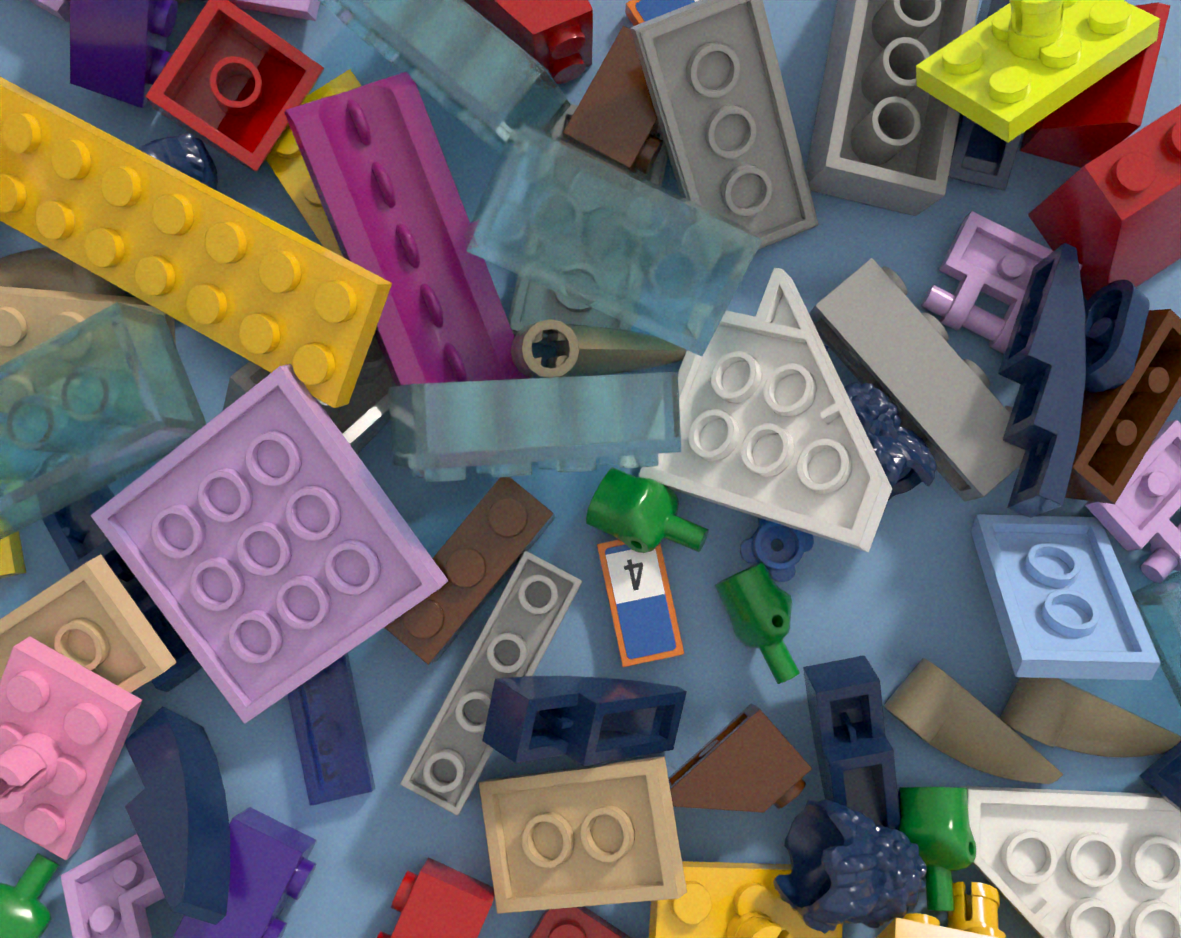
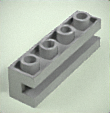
(909, 360)
(507, 647)

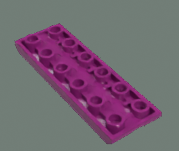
(405, 222)

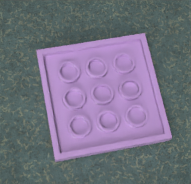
(268, 544)

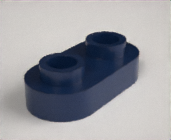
(1113, 334)

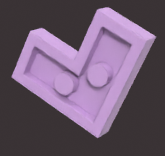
(111, 893)

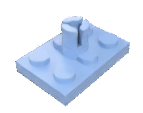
(1062, 598)

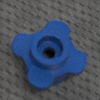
(780, 562)

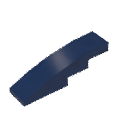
(1050, 364)
(82, 540)

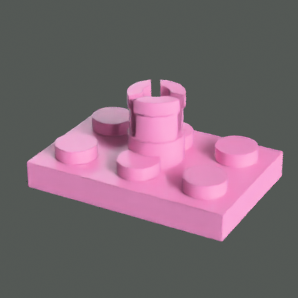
(57, 744)

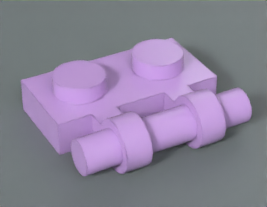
(988, 261)
(1148, 504)

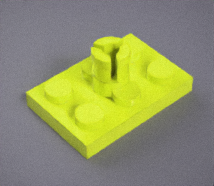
(1034, 59)

